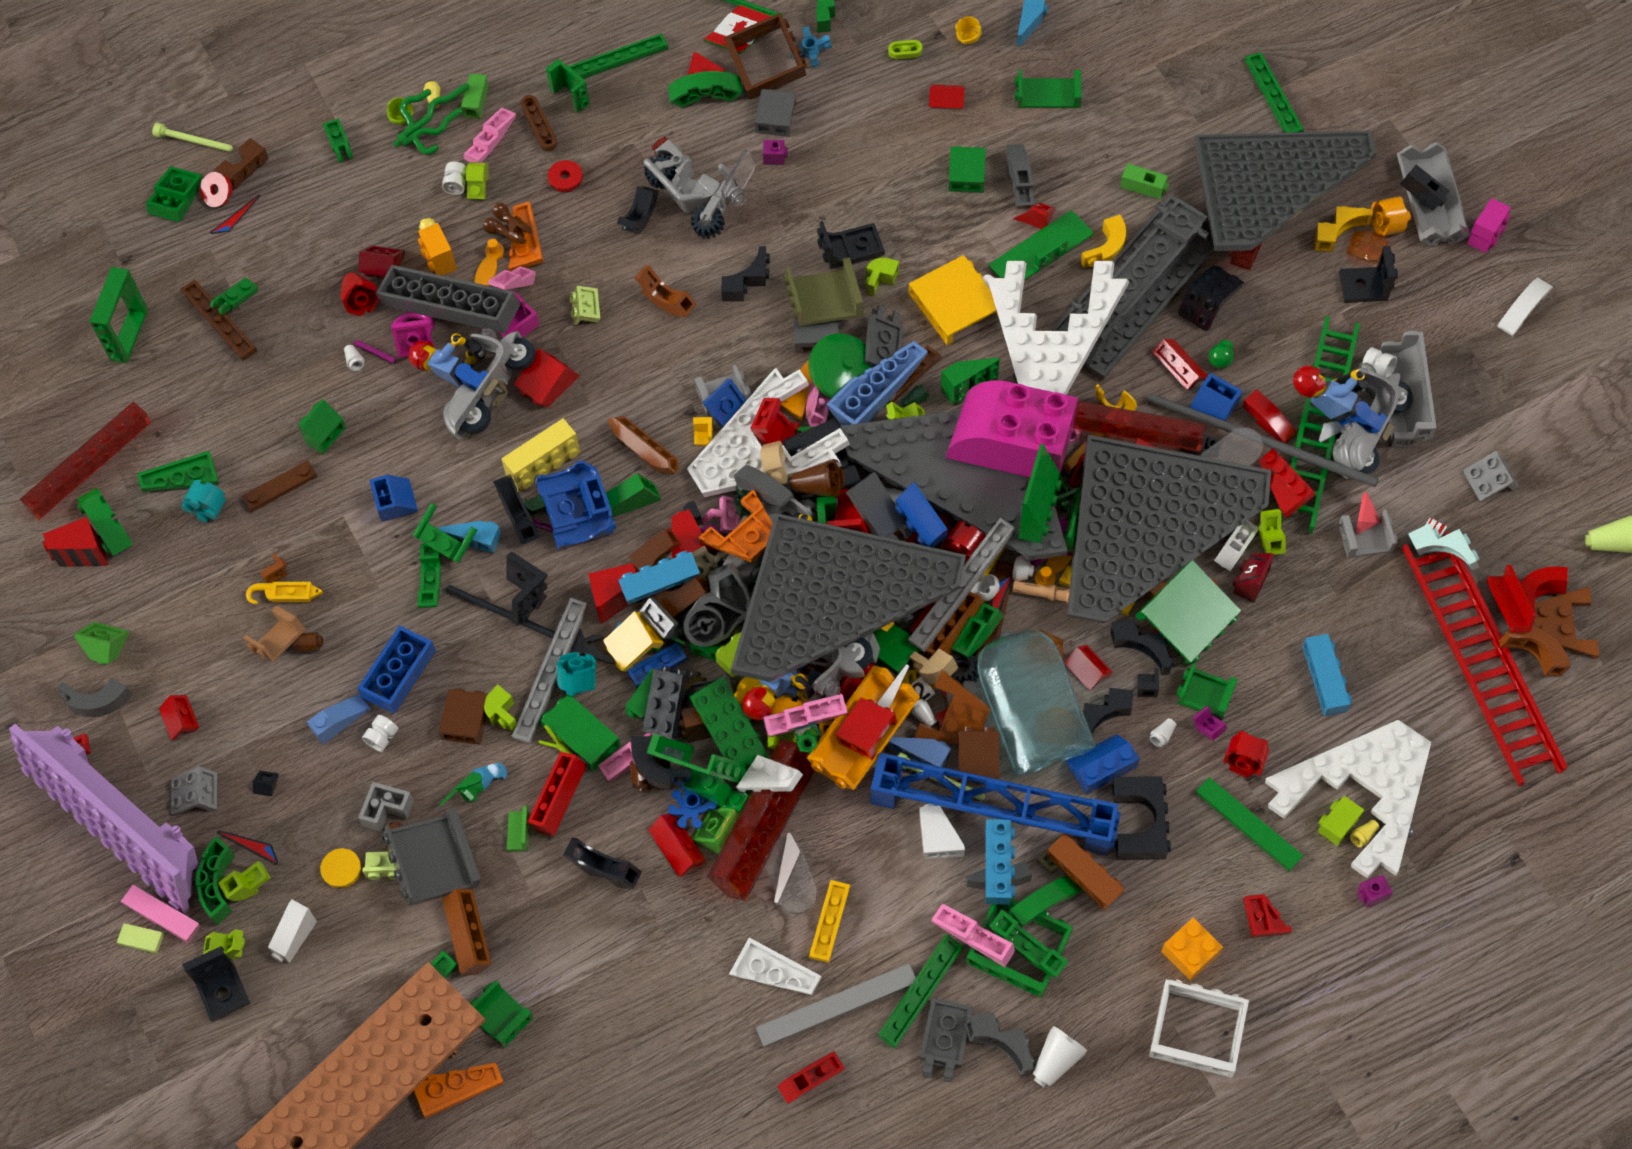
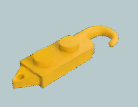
(285, 591)

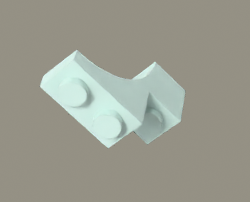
(1429, 540)

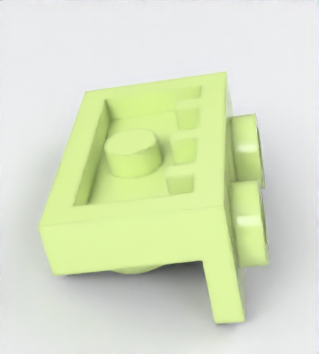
(585, 304)
(378, 866)

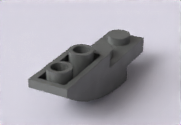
(1021, 175)

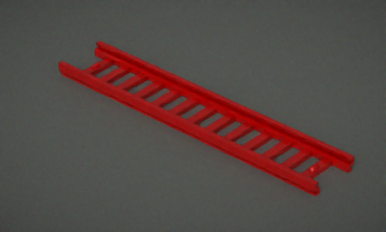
(1518, 684)

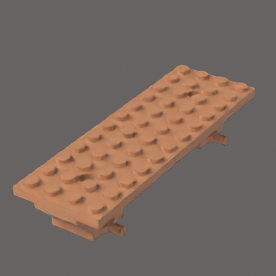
(371, 1069)

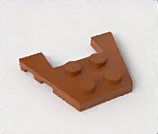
(1557, 619)
(963, 711)

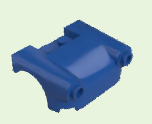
(576, 505)

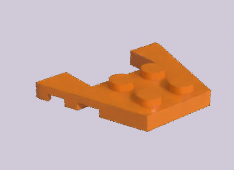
(749, 538)

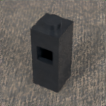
(1425, 188)

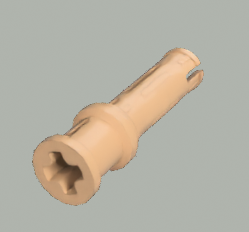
(1051, 592)

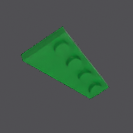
(179, 473)

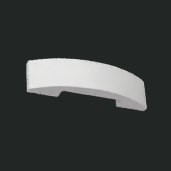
(1524, 306)

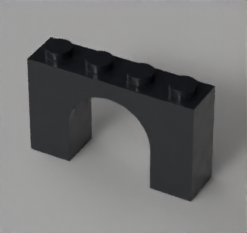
(1150, 793)

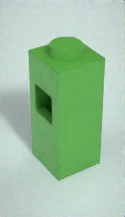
(475, 96)
(1144, 181)

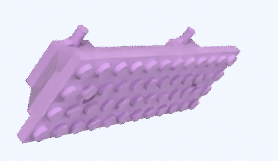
(153, 851)

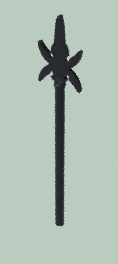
(579, 645)

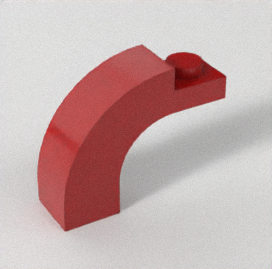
(1545, 581)

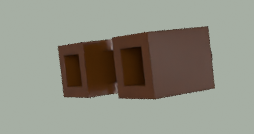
(252, 156)

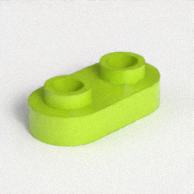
(905, 49)

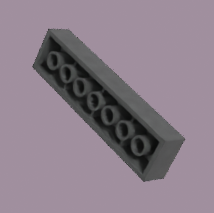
(448, 298)

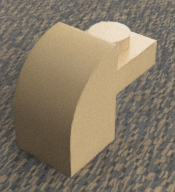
(773, 461)
(931, 668)

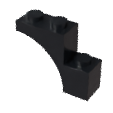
(736, 285)
(515, 509)
(1128, 635)
(1116, 704)
(594, 863)

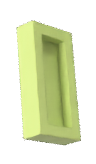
(140, 938)

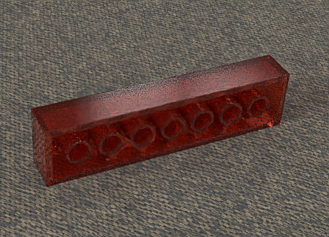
(759, 828)

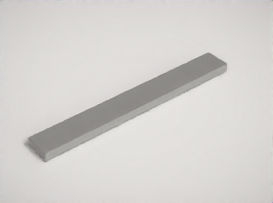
(971, 573)
(547, 676)
(835, 1005)

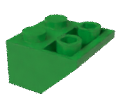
(321, 426)

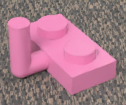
(728, 518)

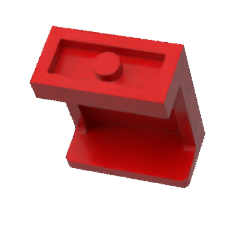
(771, 424)
(847, 515)
(865, 727)

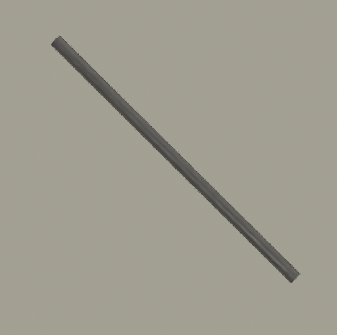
(1268, 442)

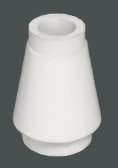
(353, 358)
(923, 713)
(1162, 733)

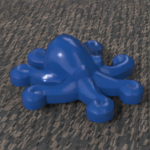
(690, 806)

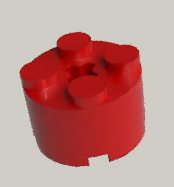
(963, 540)
(1246, 754)

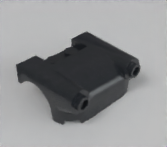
(804, 439)

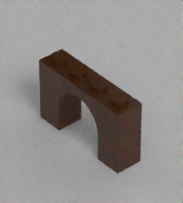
(673, 601)

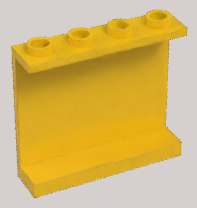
(953, 297)

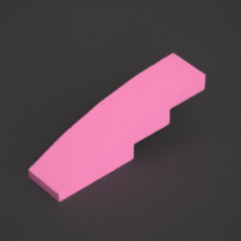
(491, 135)
(807, 714)

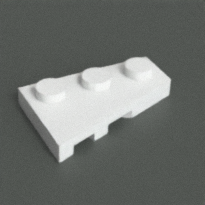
(769, 775)

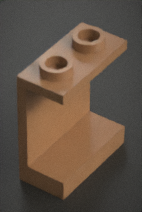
(279, 637)

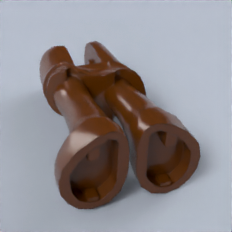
(515, 224)

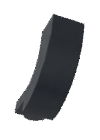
(641, 210)
(651, 770)

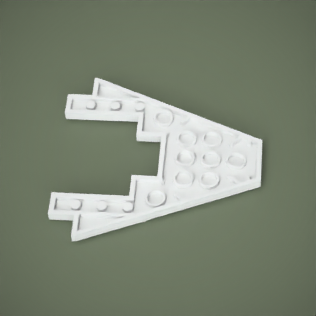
(1053, 357)
(738, 446)
(1384, 762)

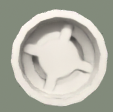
(454, 178)
(1383, 363)
(378, 735)

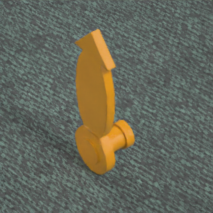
(488, 267)
(1054, 565)

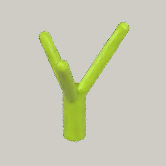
(560, 745)

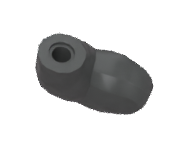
(720, 610)

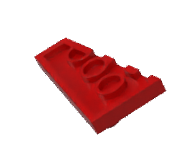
(1285, 483)

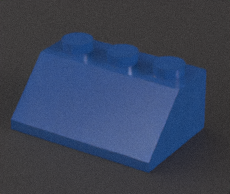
(921, 517)
(1100, 765)

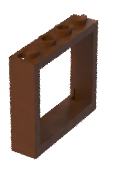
(754, 32)

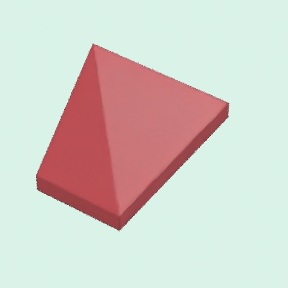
(1367, 515)

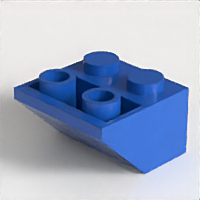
(1217, 398)
(393, 496)

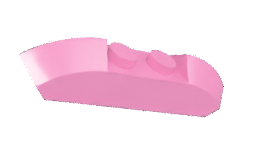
(816, 406)

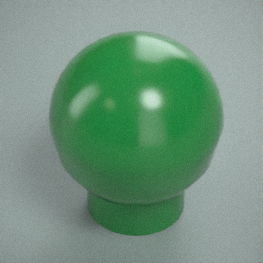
(1222, 354)

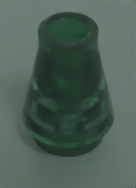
(917, 395)

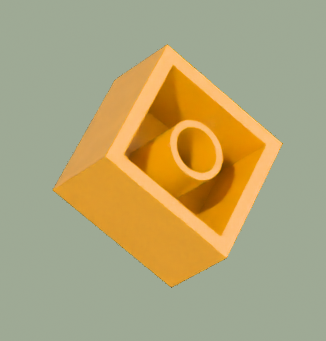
(436, 250)
(1192, 949)

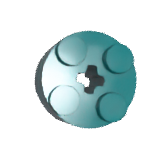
(204, 501)
(576, 673)

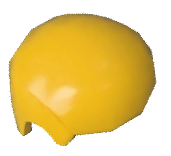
(968, 30)

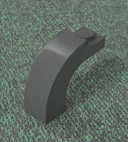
(98, 704)

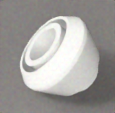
(1022, 569)

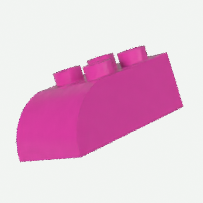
(1007, 423)

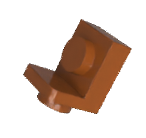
(276, 571)

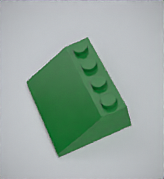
(1040, 498)

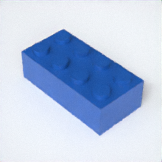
(396, 669)

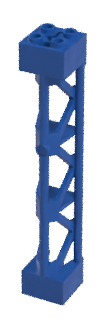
(1098, 831)

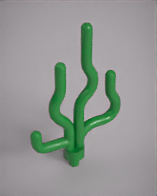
(414, 130)

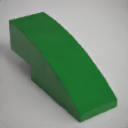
(824, 12)
(977, 630)

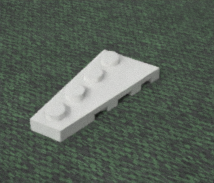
(771, 968)

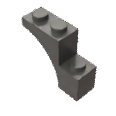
(1014, 1043)

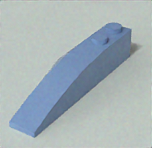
(872, 390)

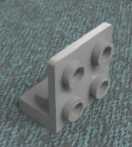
(1490, 476)
(194, 790)

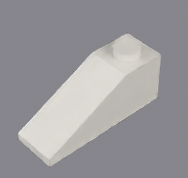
(1236, 545)

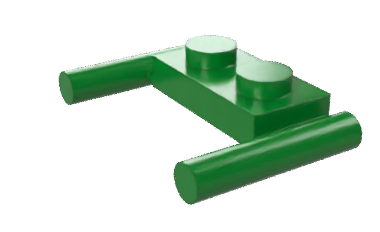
(440, 540)

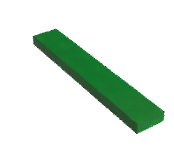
(620, 56)
(1273, 93)
(1249, 824)
(920, 991)

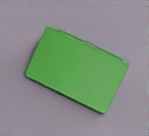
(518, 831)

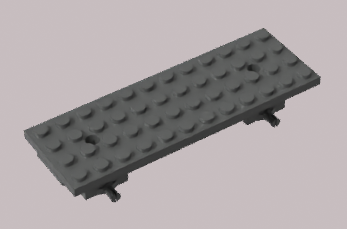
(1157, 266)

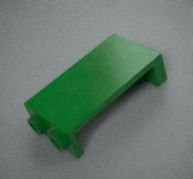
(1048, 91)
(581, 731)

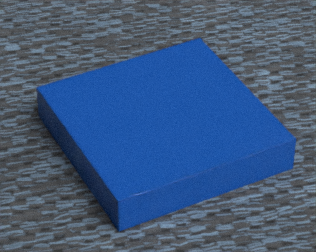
(724, 402)

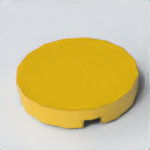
(340, 868)

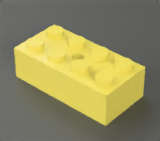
(541, 454)

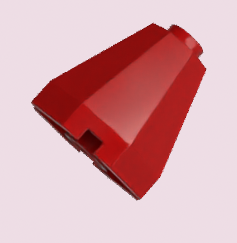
(358, 294)

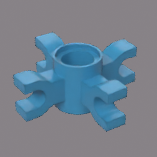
(812, 46)

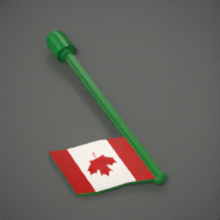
(740, 18)

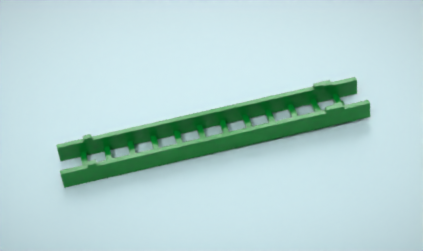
(1307, 409)

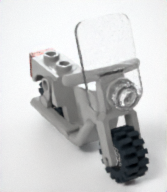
(701, 193)

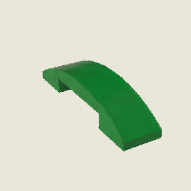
(430, 577)
(1044, 899)
(1027, 945)

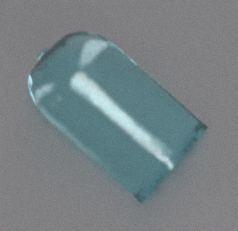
(1032, 701)

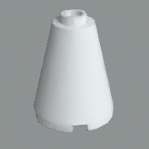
(1057, 1057)

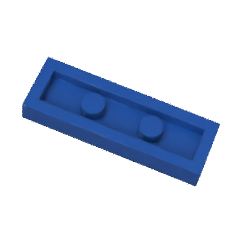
(669, 657)

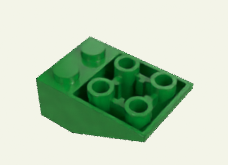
(964, 375)

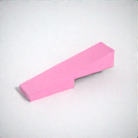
(513, 279)
(619, 761)
(160, 913)
(974, 935)

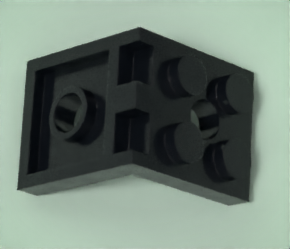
(1377, 280)
(531, 582)
(211, 975)

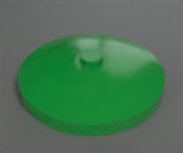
(836, 361)

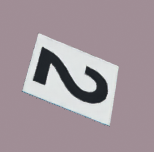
(922, 689)

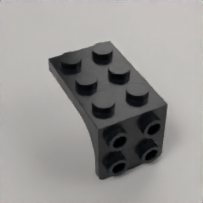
(855, 243)
(1208, 295)
(666, 700)

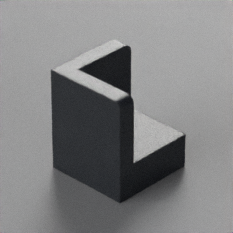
(1148, 684)

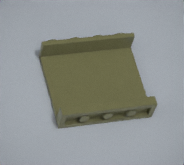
(824, 295)

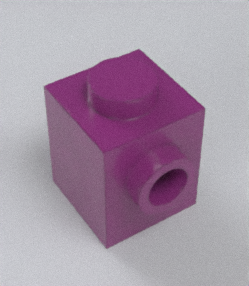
(774, 152)
(1374, 891)

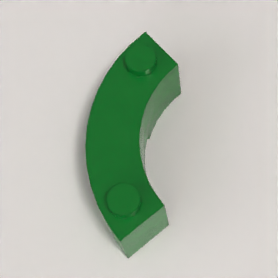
(701, 84)
(101, 516)
(210, 872)

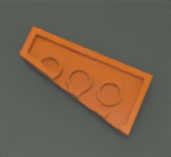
(530, 252)
(452, 1088)

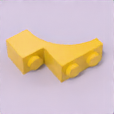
(1344, 219)

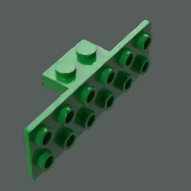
(1045, 245)
(728, 723)

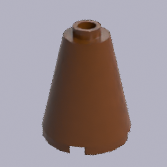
(820, 479)

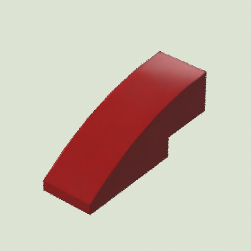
(1269, 416)

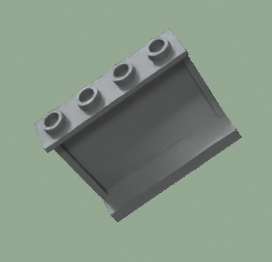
(431, 858)

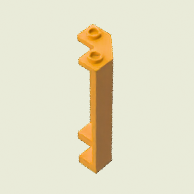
(844, 765)

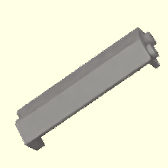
(1445, 222)
(1419, 418)

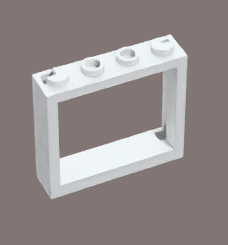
(1193, 1060)

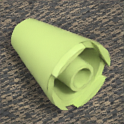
(1612, 536)

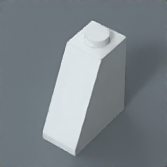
(938, 834)
(291, 931)

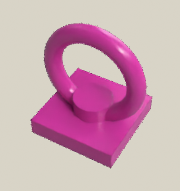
(408, 333)

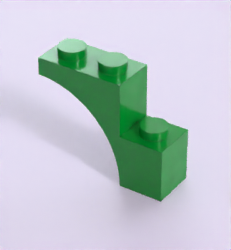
(716, 790)

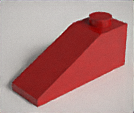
(810, 1077)

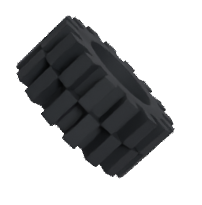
(968, 662)

